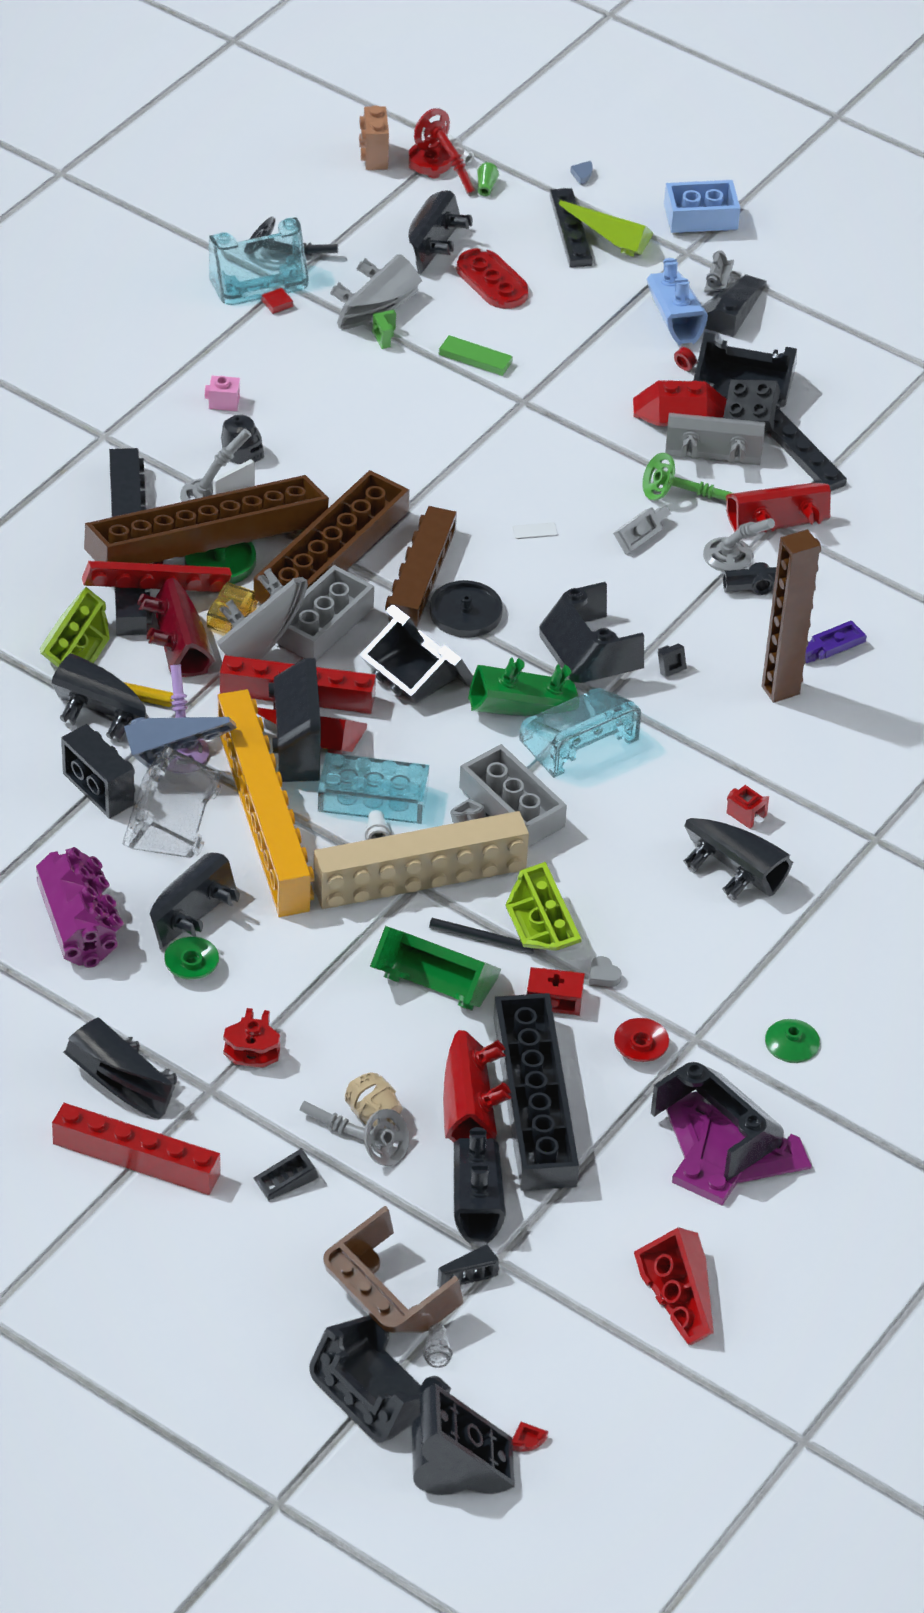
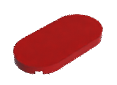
(492, 278)

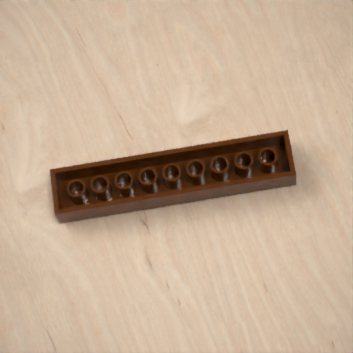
(206, 522)

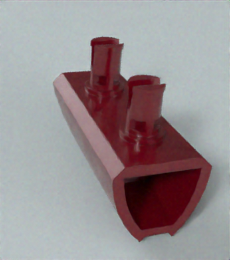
(180, 629)

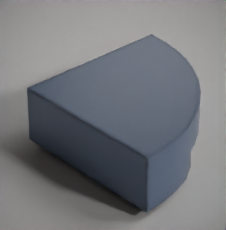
(582, 171)

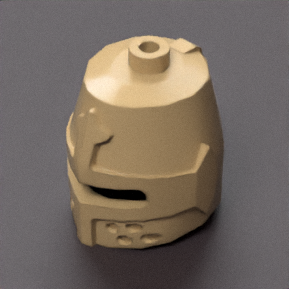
(380, 1098)

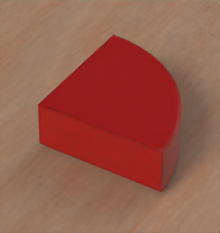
(528, 1436)

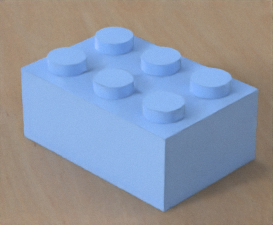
(702, 206)

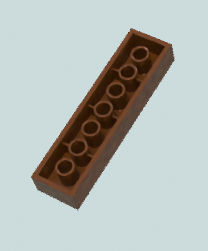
(340, 532)

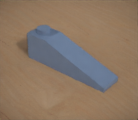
(151, 735)

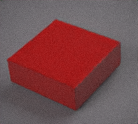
(277, 300)

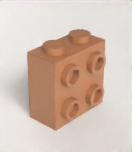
(374, 138)

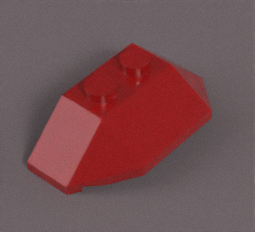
(677, 397)

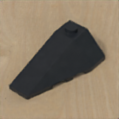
(731, 306)

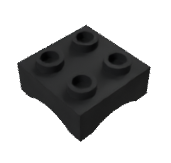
(752, 401)

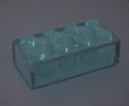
(367, 784)

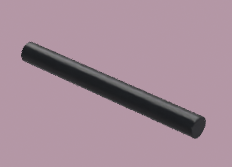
(478, 934)

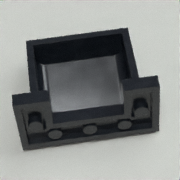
(412, 660)

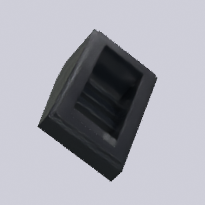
(288, 1164)
(471, 1267)

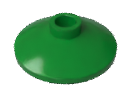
(191, 957)
(792, 1040)

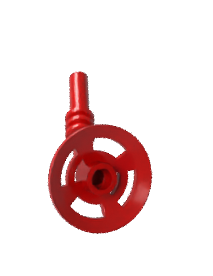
(438, 132)

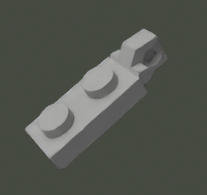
(641, 528)

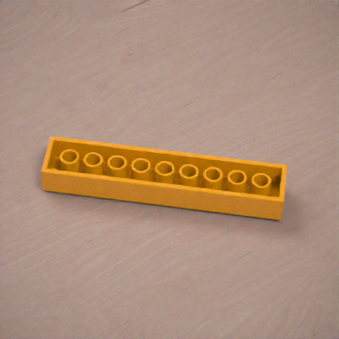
(266, 805)

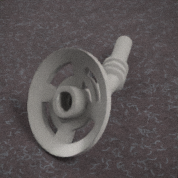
(204, 486)
(731, 547)
(377, 1137)

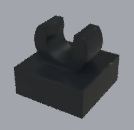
(671, 659)

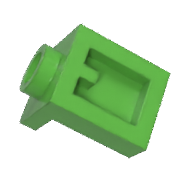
(383, 327)

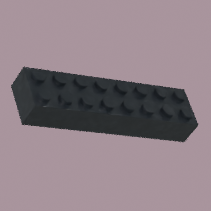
(539, 1098)

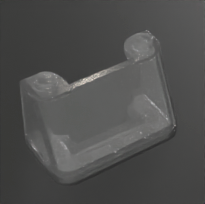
(171, 806)

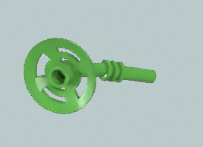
(668, 479)

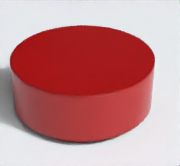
(685, 359)

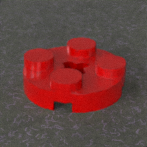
(429, 162)

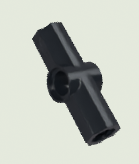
(757, 578)

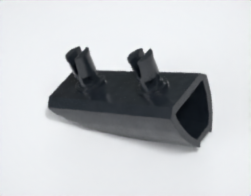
(434, 226)
(98, 689)
(747, 854)
(192, 897)
(121, 1068)
(478, 1187)

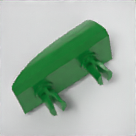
(518, 692)

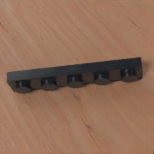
(570, 229)
(805, 452)

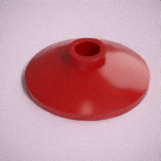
(641, 1039)

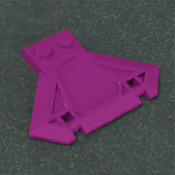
(705, 1147)

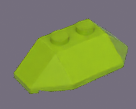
(79, 630)
(540, 911)

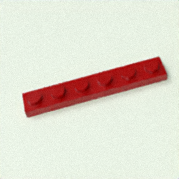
(154, 575)

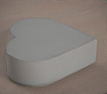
(467, 811)
(604, 973)

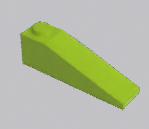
(624, 234)

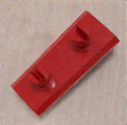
(784, 504)
(467, 1090)

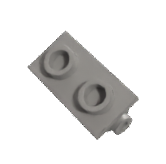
(719, 273)

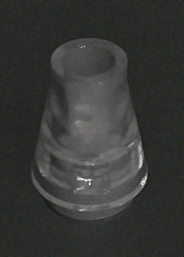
(437, 1347)

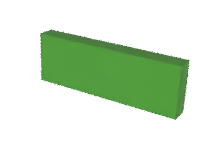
(475, 355)

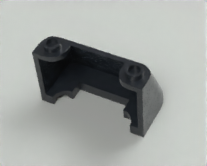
(722, 363)
(366, 1379)

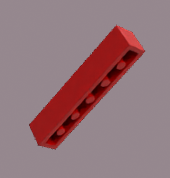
(336, 687)
(136, 1148)

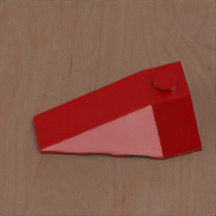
(336, 733)
(679, 1277)

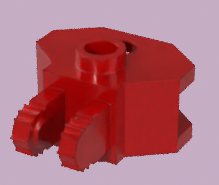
(252, 1039)

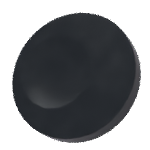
(466, 608)

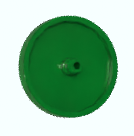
(237, 557)

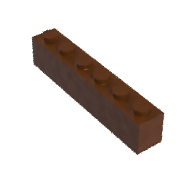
(423, 562)

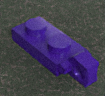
(834, 641)

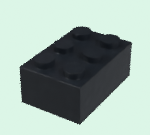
(98, 770)

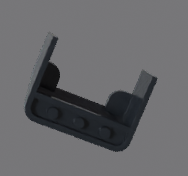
(588, 652)
(298, 722)
(759, 1128)

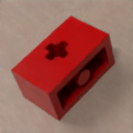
(563, 986)

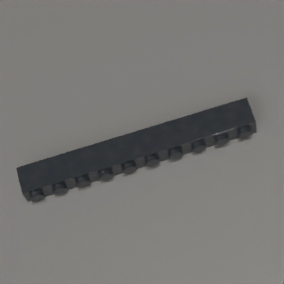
(126, 499)

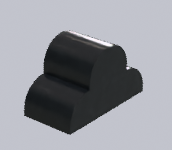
(458, 1448)

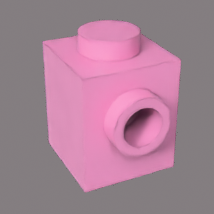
(223, 393)

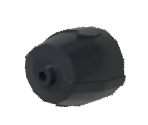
(232, 428)

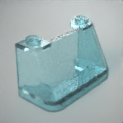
(258, 265)
(564, 729)

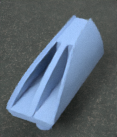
(677, 303)

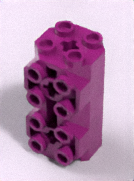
(77, 909)

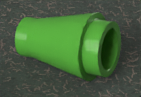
(487, 176)

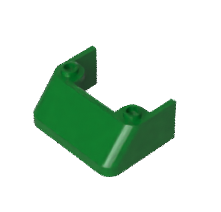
(434, 967)

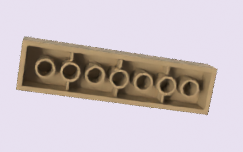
(420, 859)

